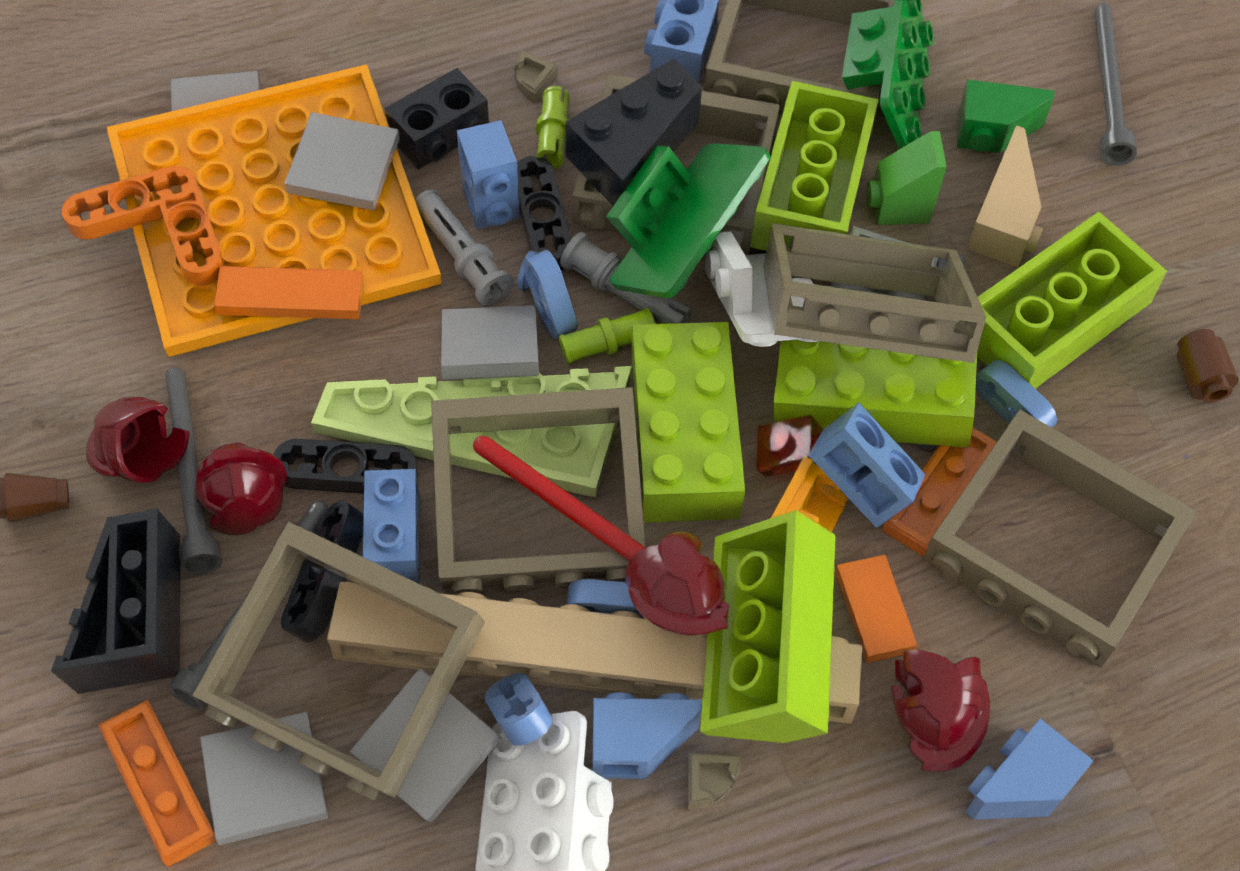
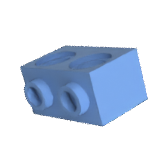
(683, 34)
(488, 174)
(867, 465)
(392, 521)

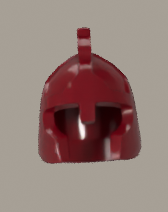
(133, 442)
(240, 487)
(678, 586)
(944, 708)

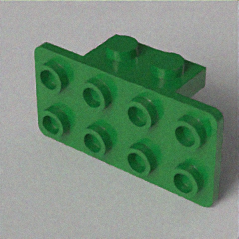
(891, 50)
(678, 212)

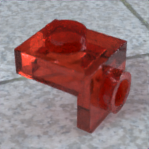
(785, 444)

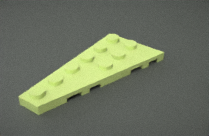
(403, 417)

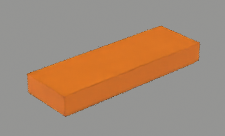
(289, 292)
(944, 482)
(157, 783)

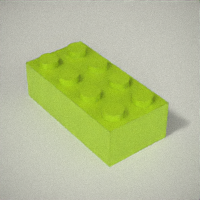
(815, 162)
(1066, 299)
(906, 393)
(686, 422)

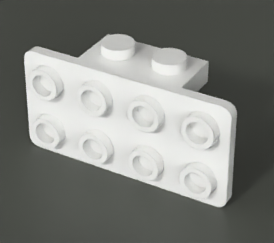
(743, 290)
(544, 804)

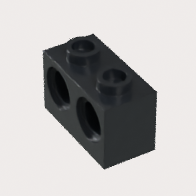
(432, 116)

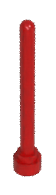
(556, 497)

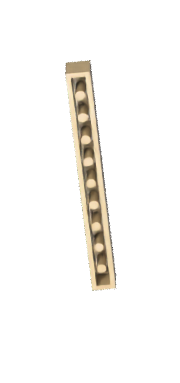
(552, 647)

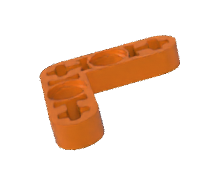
(169, 206)

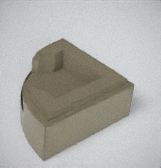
(533, 75)
(710, 778)

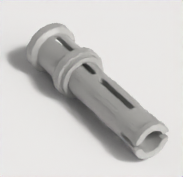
(600, 266)
(484, 270)

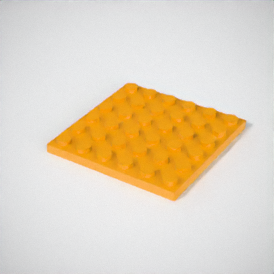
(240, 162)

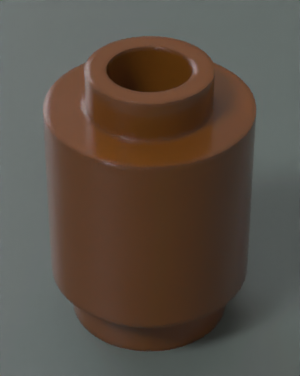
(1206, 365)

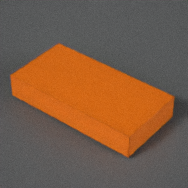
(875, 608)

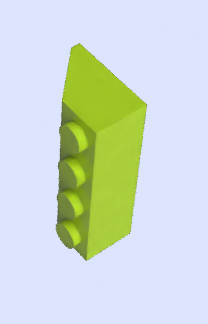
(774, 660)

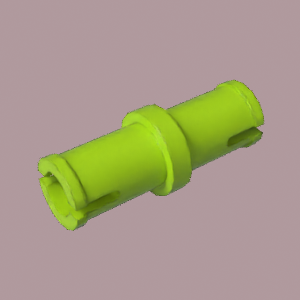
(552, 125)
(602, 337)

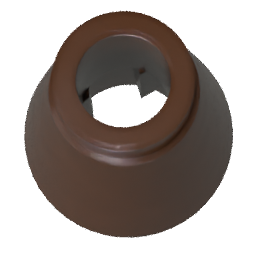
(31, 496)

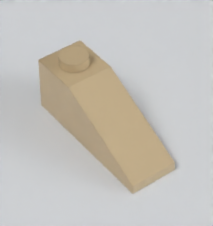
(1010, 208)

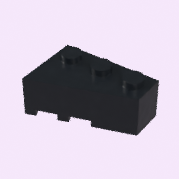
(622, 130)
(130, 608)

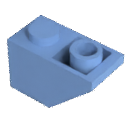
(640, 734)
(1033, 777)

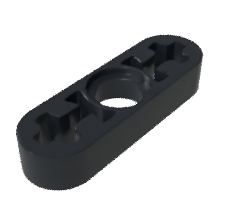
(546, 197)
(332, 451)
(316, 588)

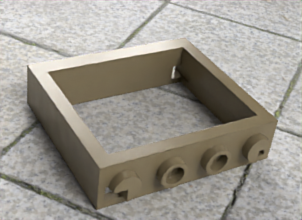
(769, 86)
(719, 117)
(866, 319)
(532, 412)
(1093, 478)
(257, 613)

